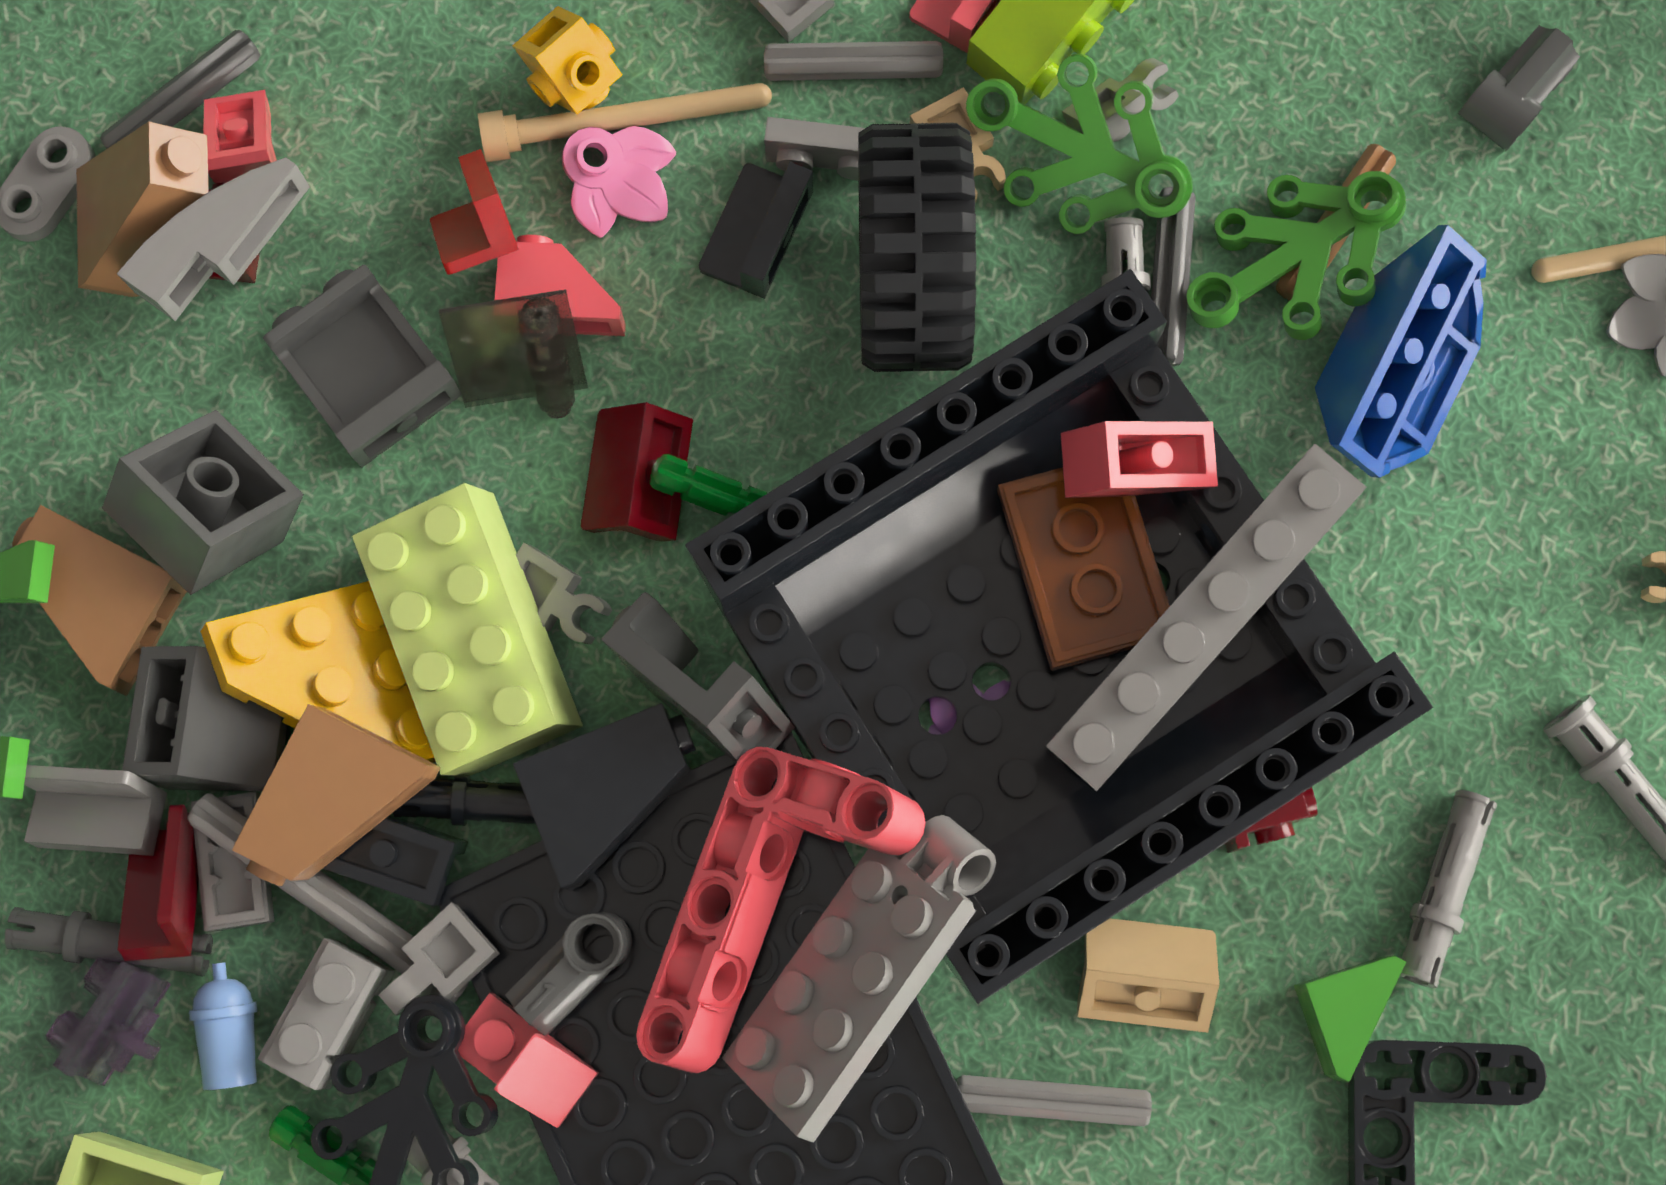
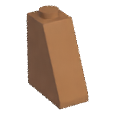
(131, 195)
(102, 597)
(326, 796)

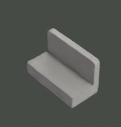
(93, 810)

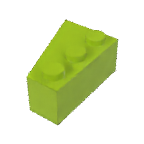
(1031, 38)

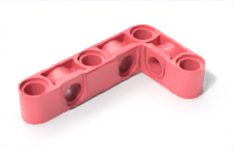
(748, 865)

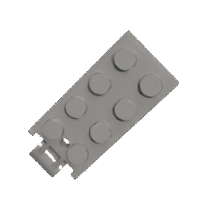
(858, 974)

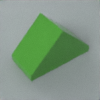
(1345, 1010)

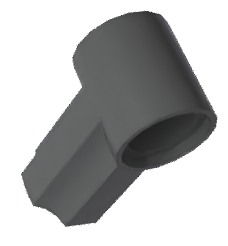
(1513, 96)
(567, 973)

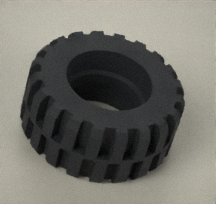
(916, 247)

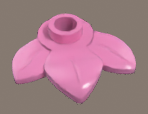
(625, 181)

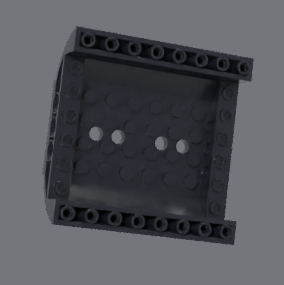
(900, 580)

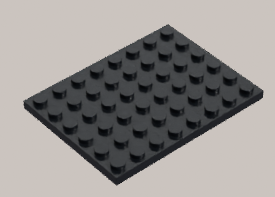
(709, 1127)

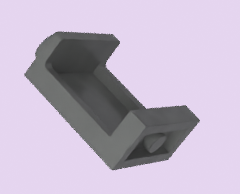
(361, 364)
(730, 714)

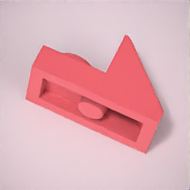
(237, 134)
(523, 1062)

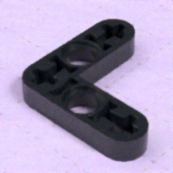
(1397, 1102)

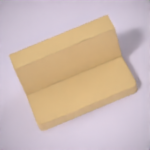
(1149, 975)

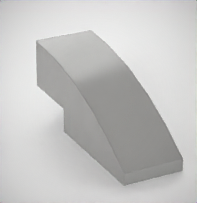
(214, 235)

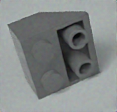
(192, 732)

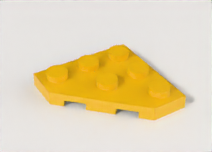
(322, 654)

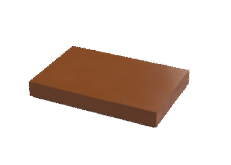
(1083, 568)

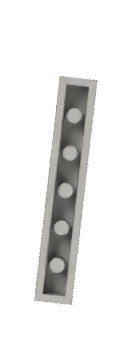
(1206, 616)

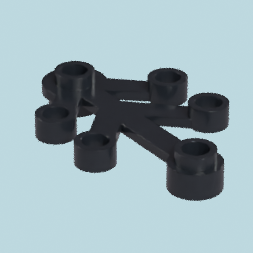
(408, 1106)

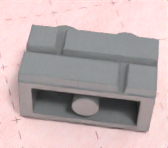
(325, 1014)

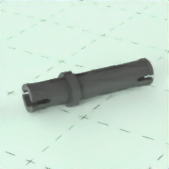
(82, 938)

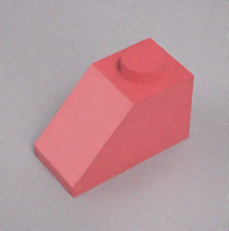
(550, 267)
(1138, 458)

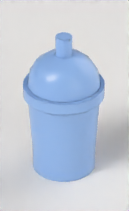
(224, 1031)

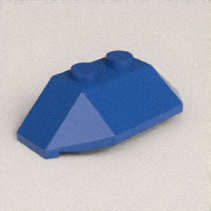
(1405, 354)

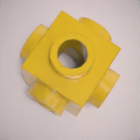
(568, 61)

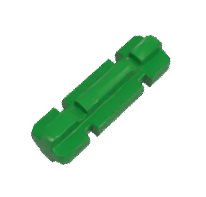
(701, 486)
(293, 1129)

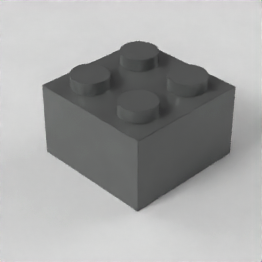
(202, 501)

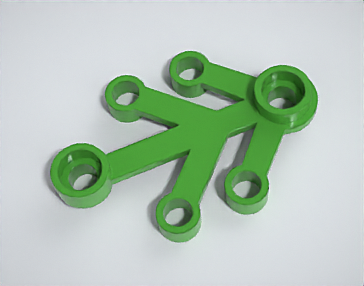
(1089, 151)
(1303, 246)

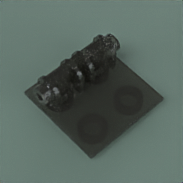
(516, 351)

